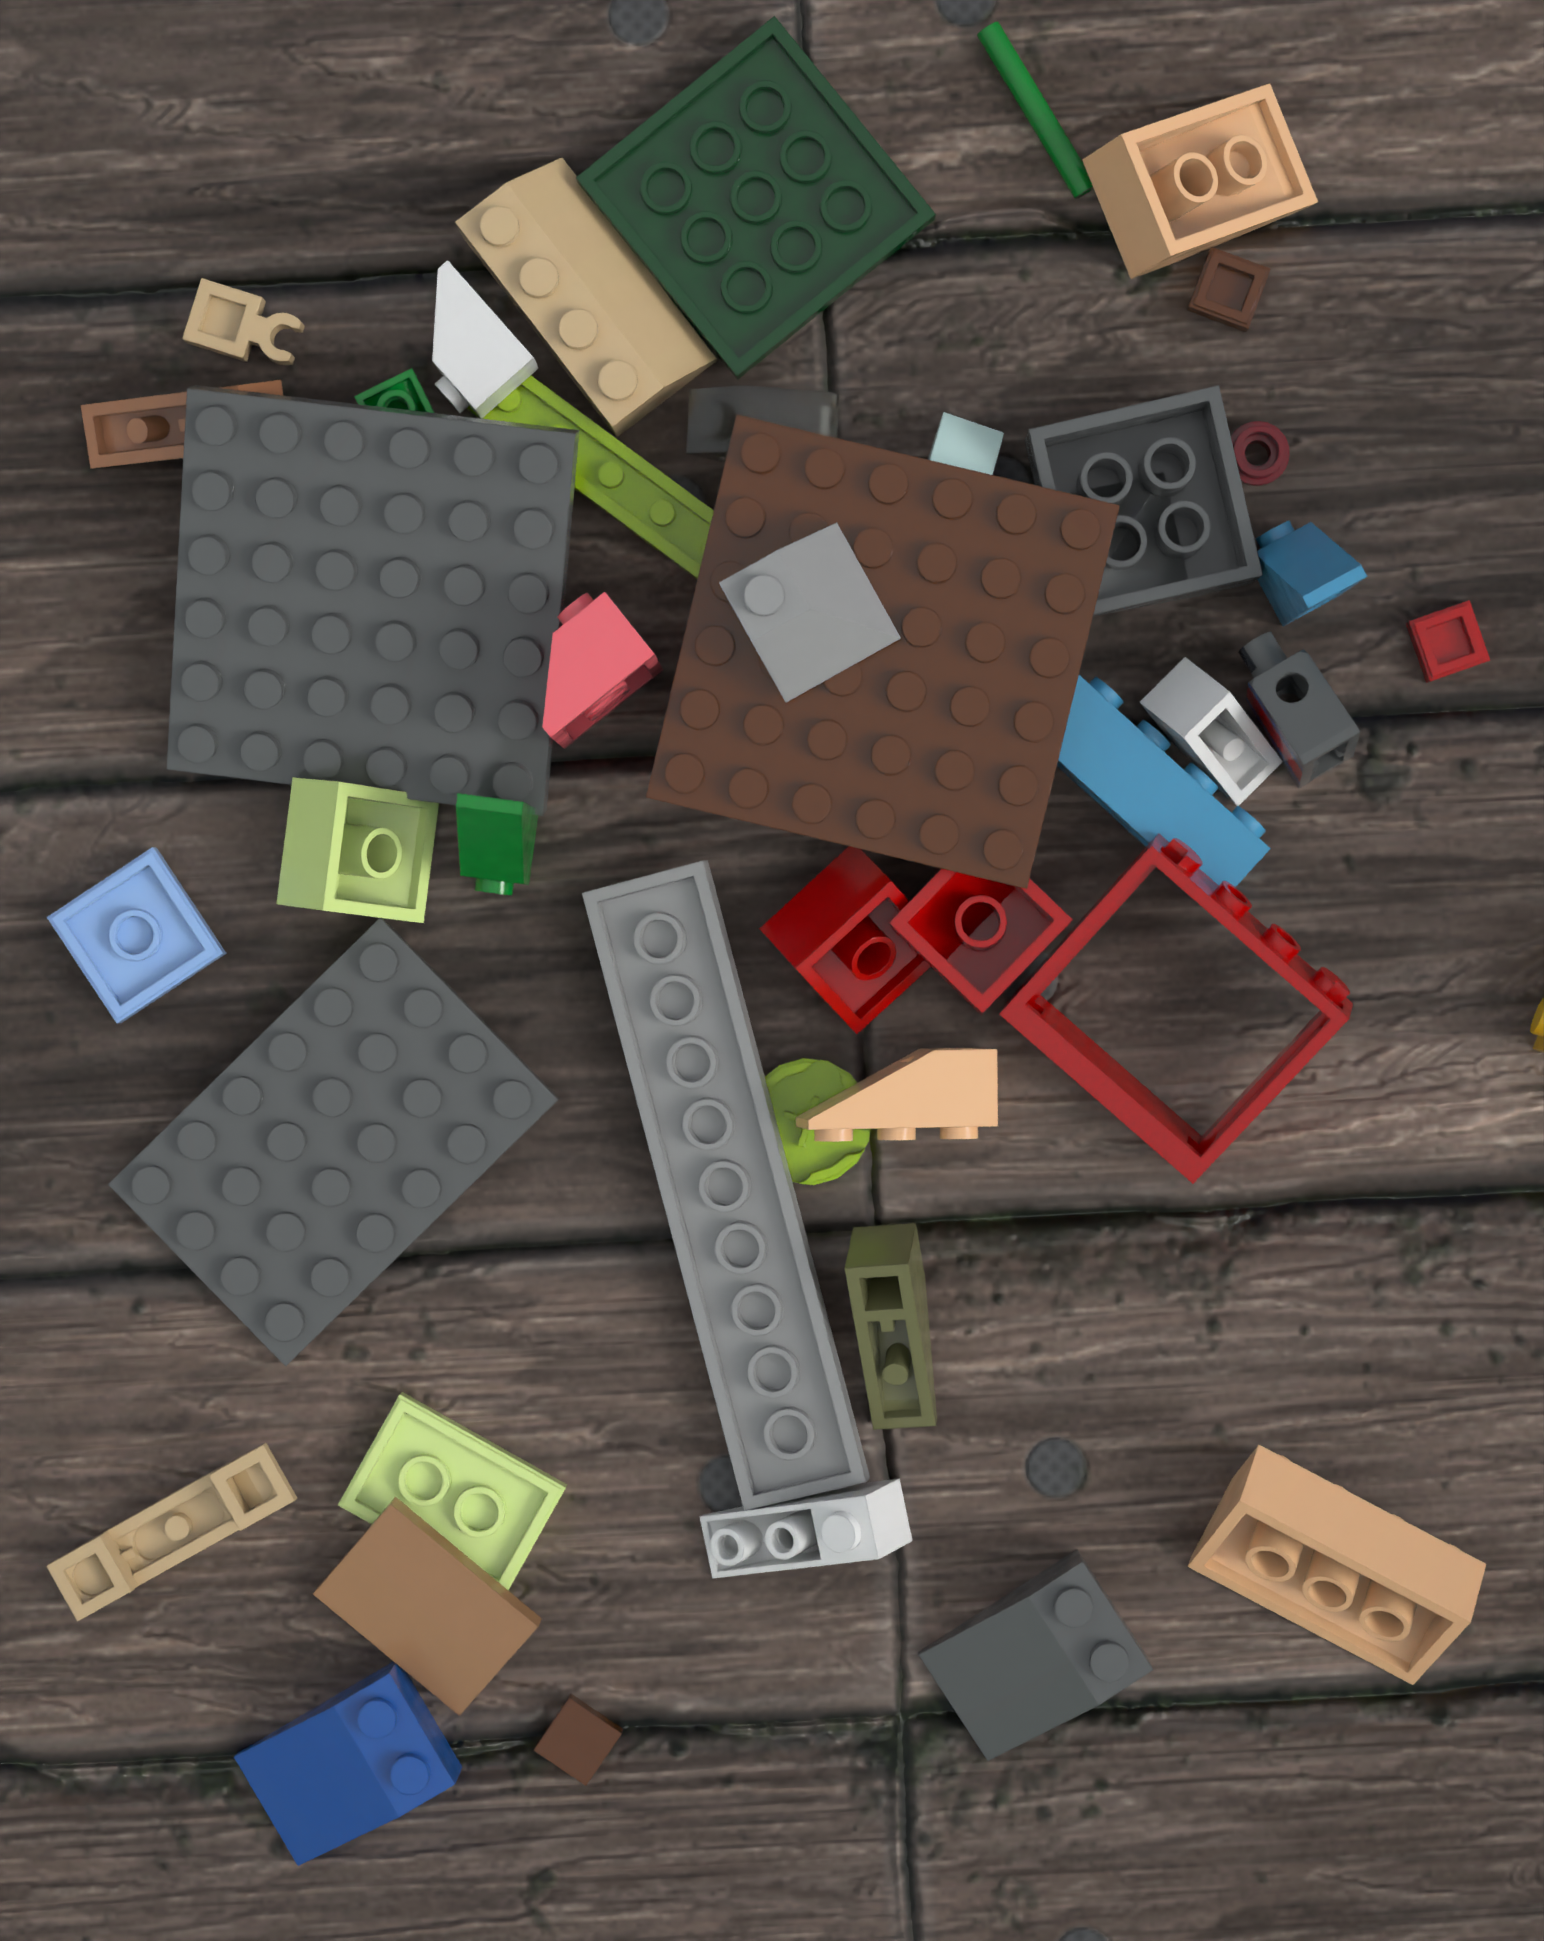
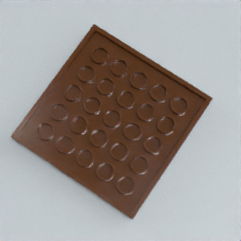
(941, 737)

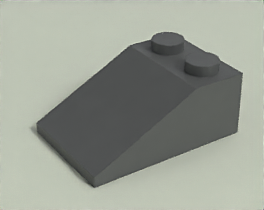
(1036, 1658)

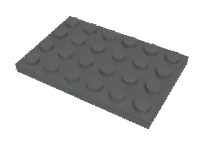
(333, 1141)

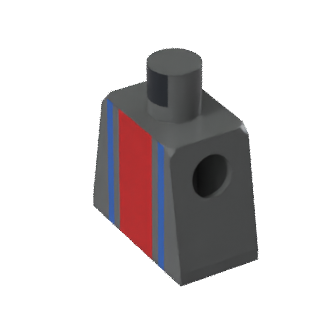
(1306, 734)

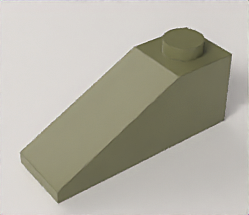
(892, 1324)

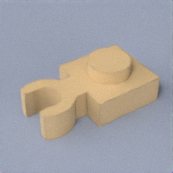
(232, 322)

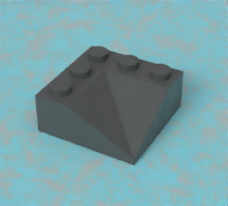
(1178, 494)

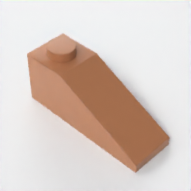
(144, 426)

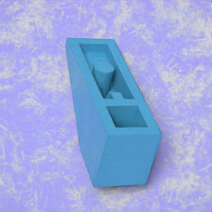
(1303, 570)

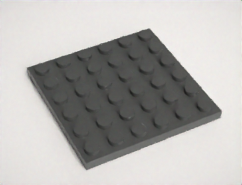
(368, 595)

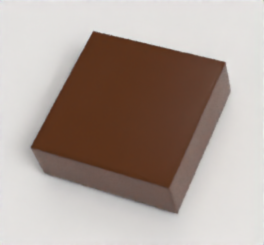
(1228, 289)
(578, 1739)

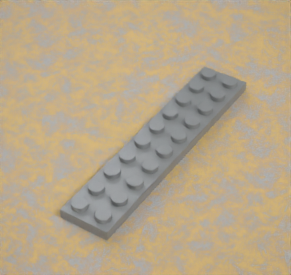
(726, 1186)

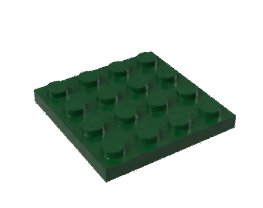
(756, 197)

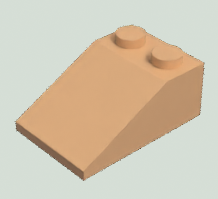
(1199, 179)

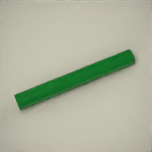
(1036, 109)

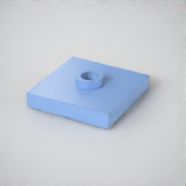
(136, 935)

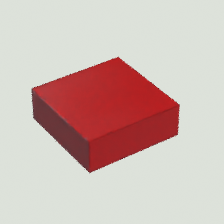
(1447, 641)

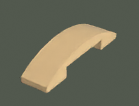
(171, 1531)

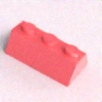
(592, 667)

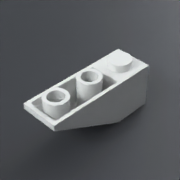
(808, 1531)

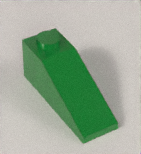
(495, 842)

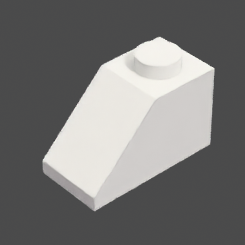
(474, 348)
(1211, 730)

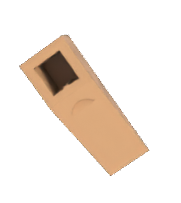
(921, 1090)

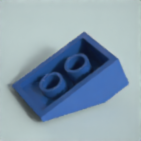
(350, 1764)

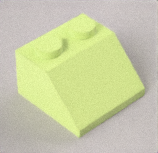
(357, 850)

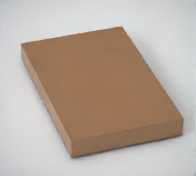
(427, 1606)

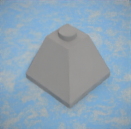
(809, 611)

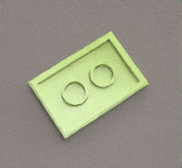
(458, 1484)

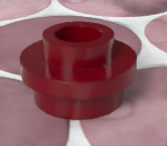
(1275, 444)

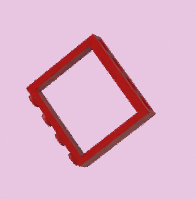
(1117, 1087)

